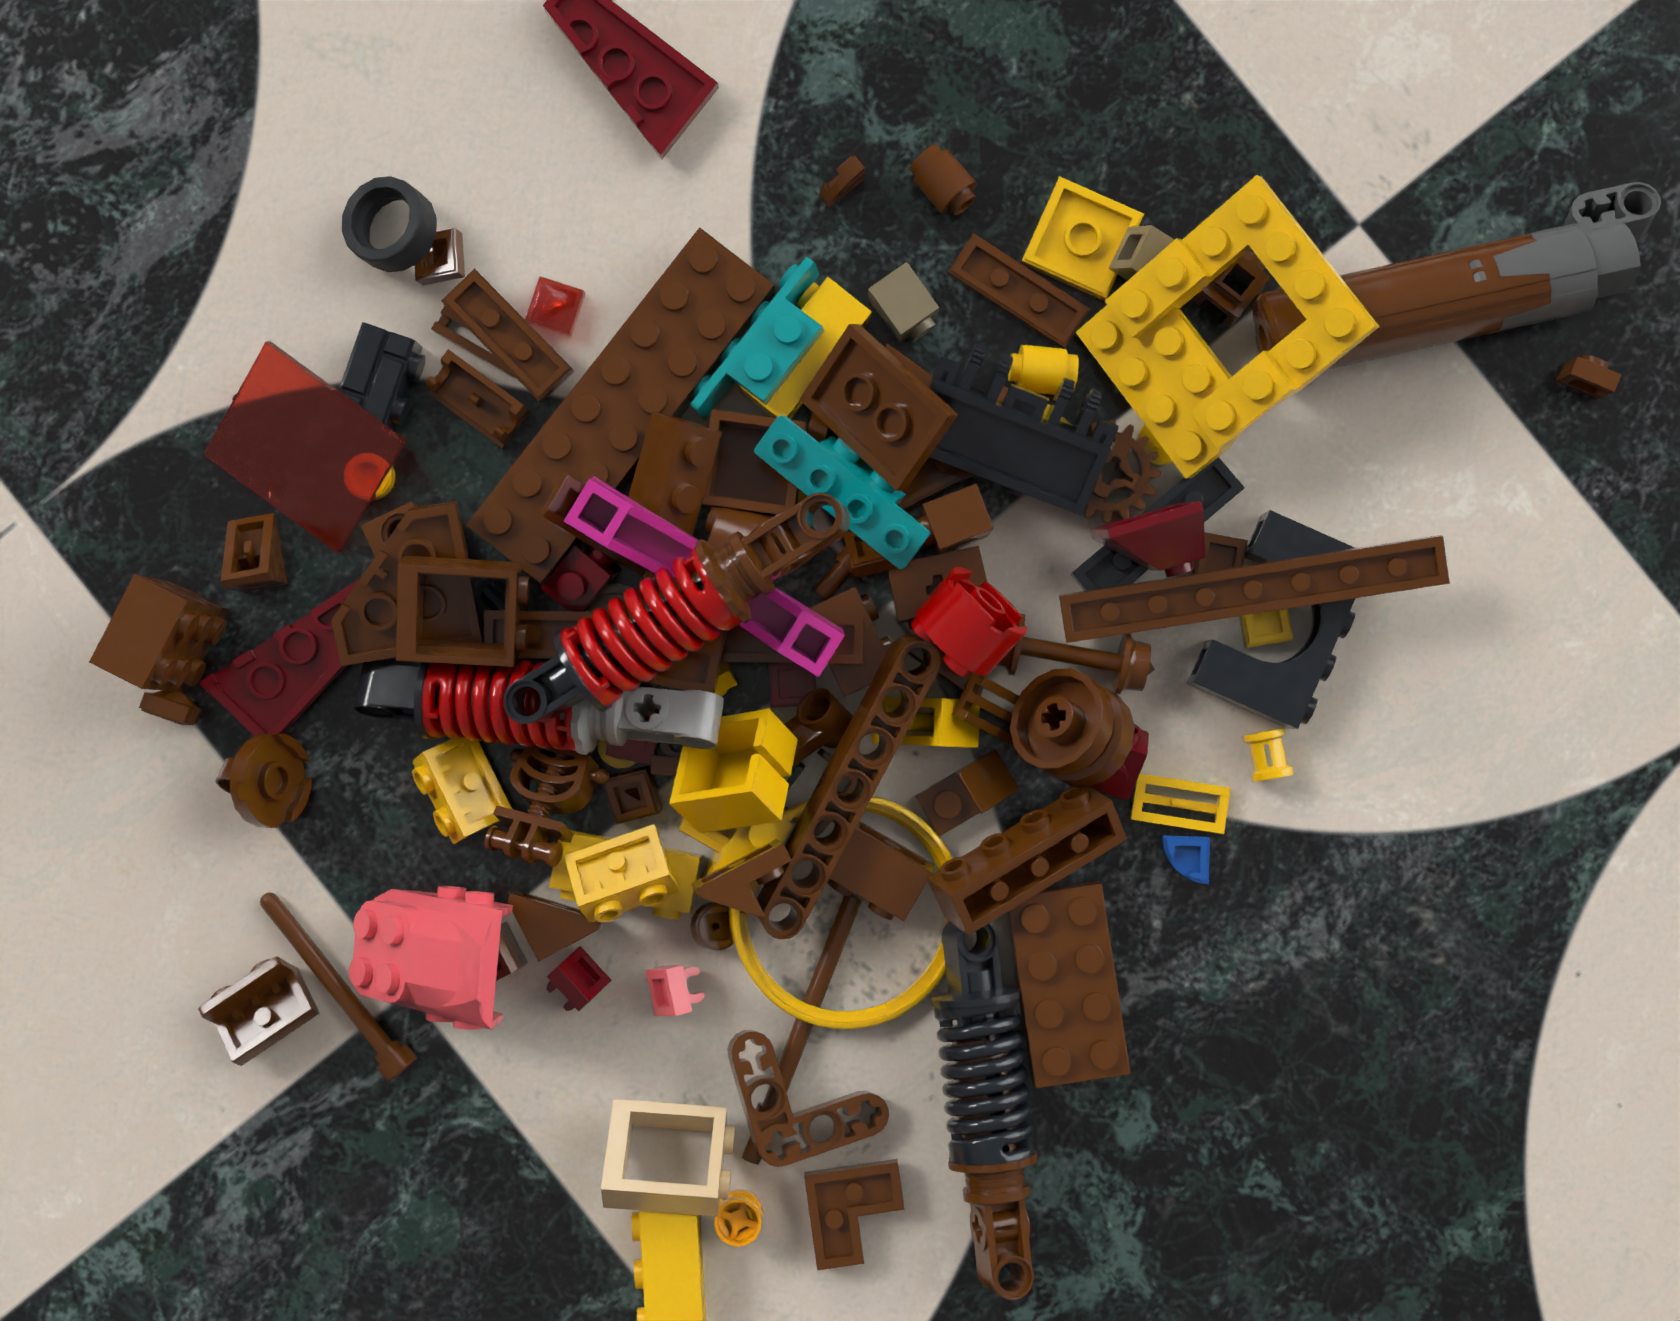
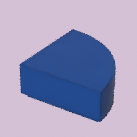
(1188, 856)

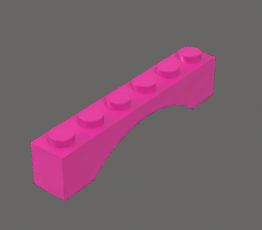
(655, 543)

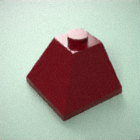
(1160, 538)

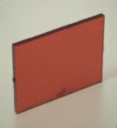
(304, 446)

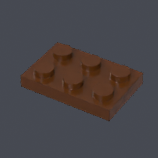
(878, 407)

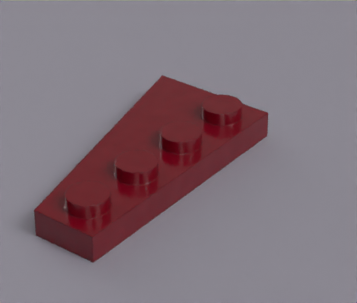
(638, 69)
(284, 674)

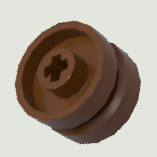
(1072, 727)

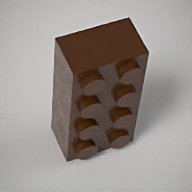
(1067, 985)

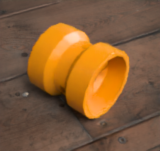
(737, 1227)

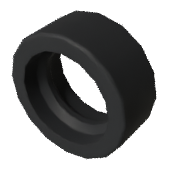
(364, 206)

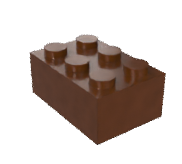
(160, 635)

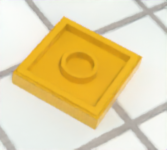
(1079, 238)

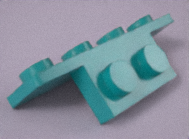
(770, 347)
(841, 473)

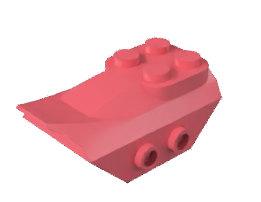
(431, 953)

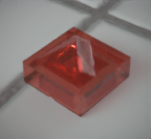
(555, 306)

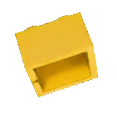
(740, 778)

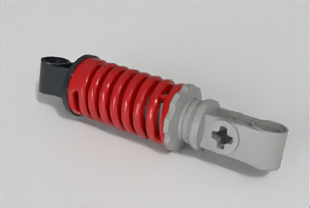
(470, 705)

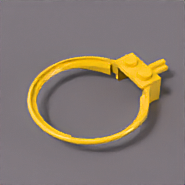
(738, 842)

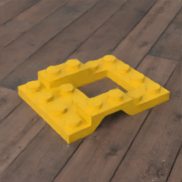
(1171, 370)

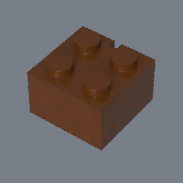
(740, 476)

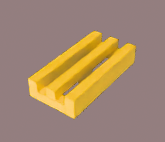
(1220, 809)

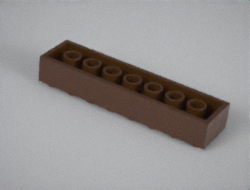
(603, 421)

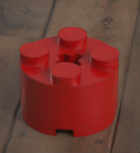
(969, 623)

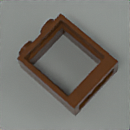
(410, 612)

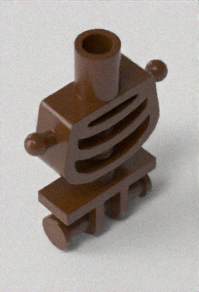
(566, 774)

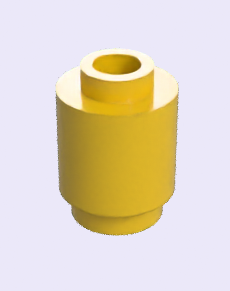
(1042, 368)

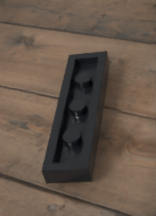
(1211, 486)

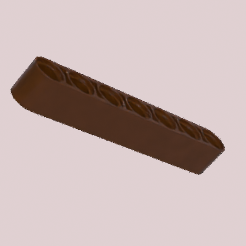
(848, 761)

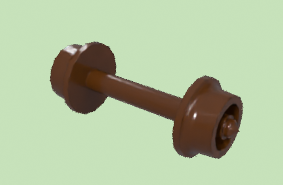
(1129, 665)

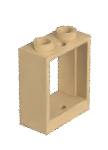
(663, 1196)

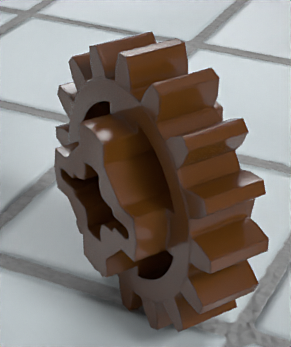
(1131, 481)

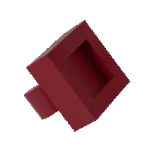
(578, 979)

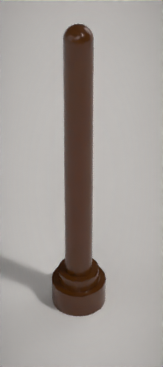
(391, 1055)

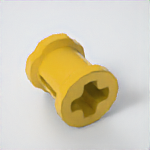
(1279, 765)

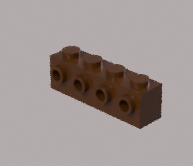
(1026, 858)

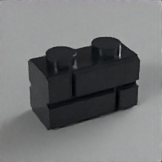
(381, 373)

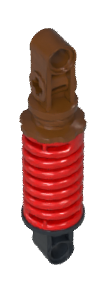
(673, 615)

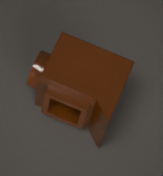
(1225, 298)

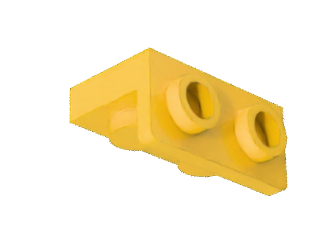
(459, 787)
(621, 875)

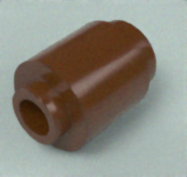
(943, 180)

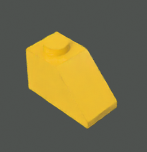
(935, 724)

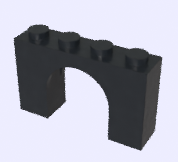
(1282, 689)

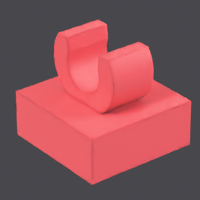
(670, 989)

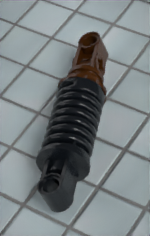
(988, 1106)

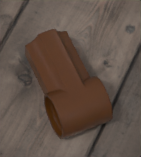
(818, 723)

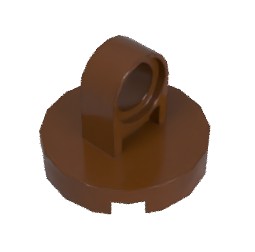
(267, 780)

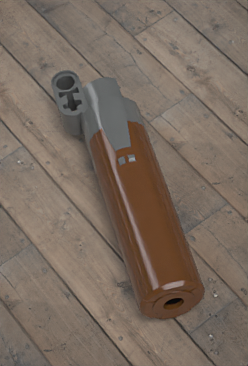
(1489, 283)

